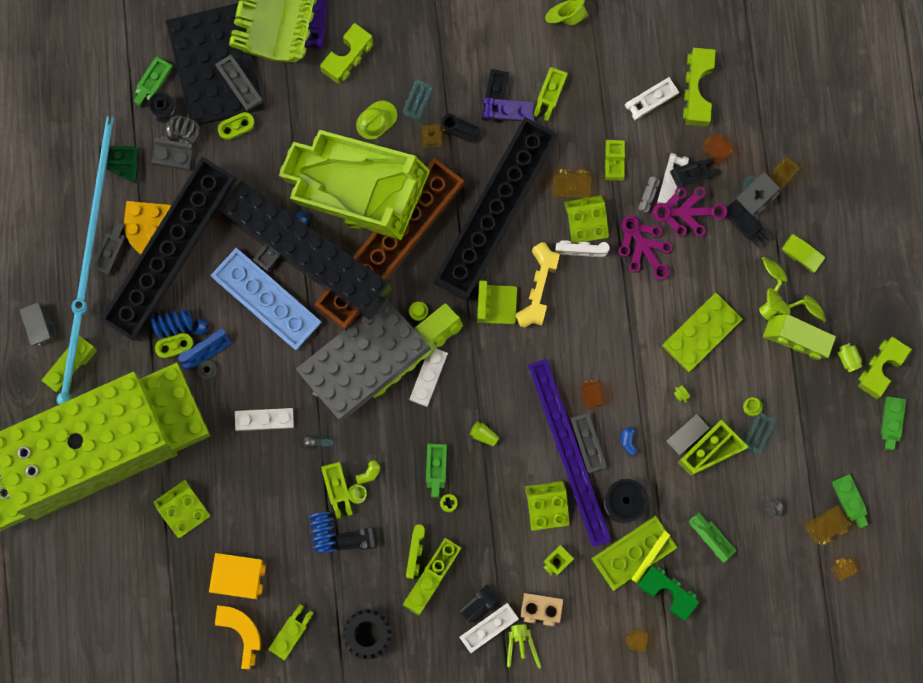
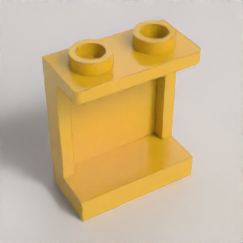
(237, 576)

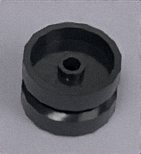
(634, 494)

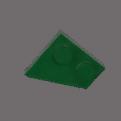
(123, 161)

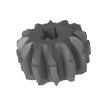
(182, 128)

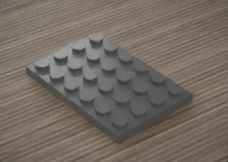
(362, 360)

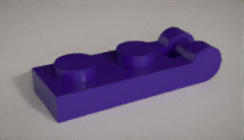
(317, 25)
(508, 109)

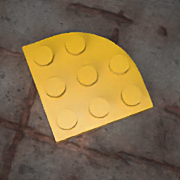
(142, 221)

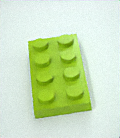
(702, 332)

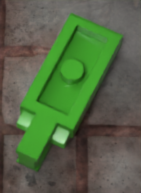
(152, 80)
(892, 421)
(436, 468)
(850, 500)
(713, 537)

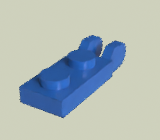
(204, 350)

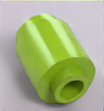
(850, 357)

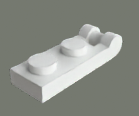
(652, 98)
(668, 185)
(582, 249)

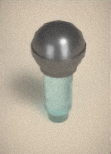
(310, 442)

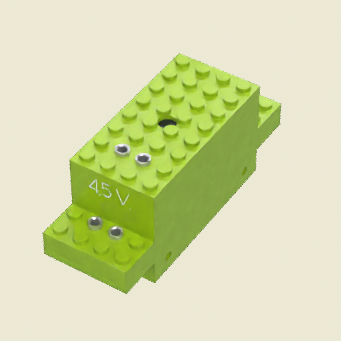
(95, 442)

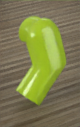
(371, 473)

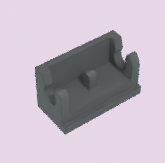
(38, 324)

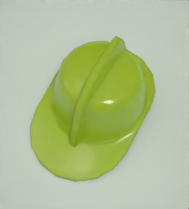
(568, 12)
(376, 119)

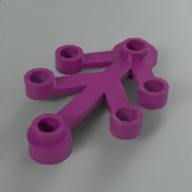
(686, 212)
(643, 245)

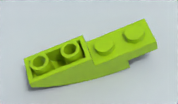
(431, 576)

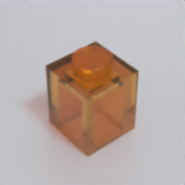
(717, 148)
(591, 394)

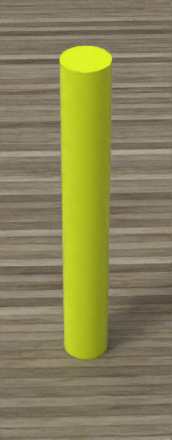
(650, 557)

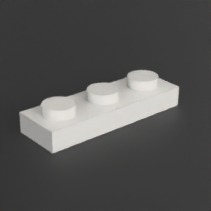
(428, 377)
(264, 419)
(488, 628)

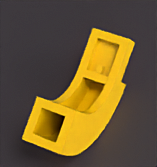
(245, 627)

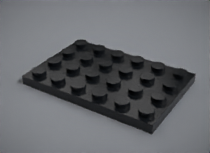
(198, 45)

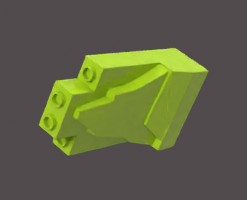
(356, 181)

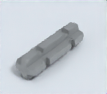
(649, 194)

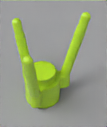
(519, 633)

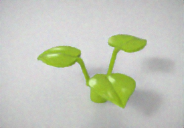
(776, 304)

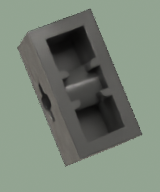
(764, 183)

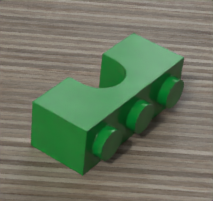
(683, 601)

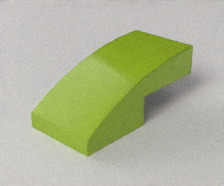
(614, 160)
(803, 253)

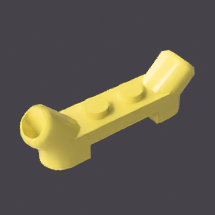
(535, 312)

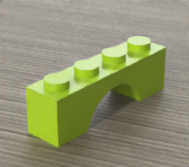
(698, 109)

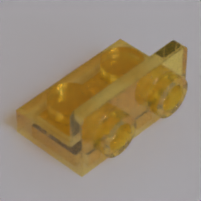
(571, 183)
(827, 525)

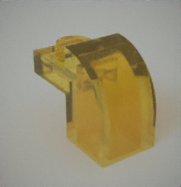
(784, 172)

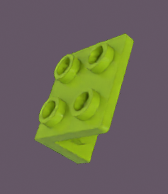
(587, 219)
(496, 304)
(547, 505)
(181, 509)

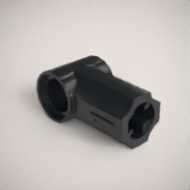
(460, 129)
(361, 539)
(482, 601)

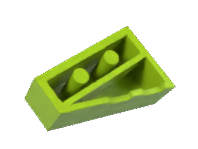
(799, 336)
(713, 448)

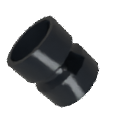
(161, 107)

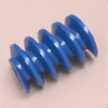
(172, 323)
(322, 533)

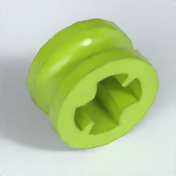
(452, 498)

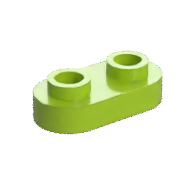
(235, 124)
(174, 344)

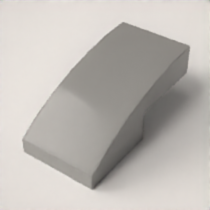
(687, 434)

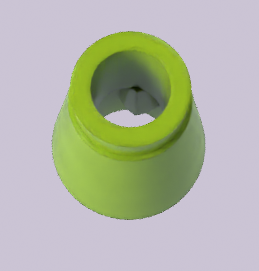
(483, 434)

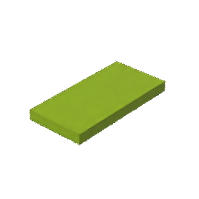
(624, 557)

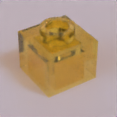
(434, 141)
(844, 568)
(637, 641)

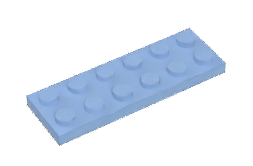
(266, 299)

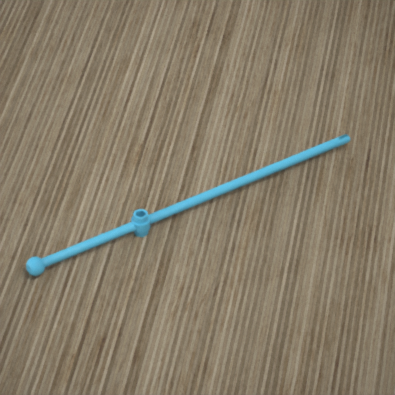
(64, 395)

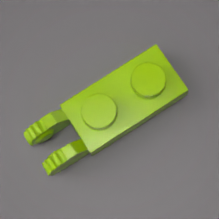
(550, 91)
(336, 487)
(415, 550)
(290, 634)

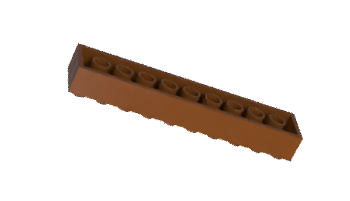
(384, 253)

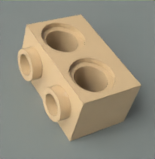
(541, 603)

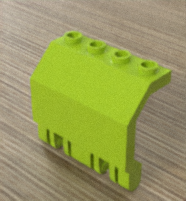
(273, 28)

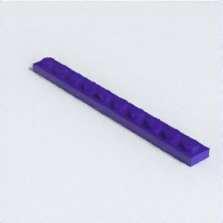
(569, 453)

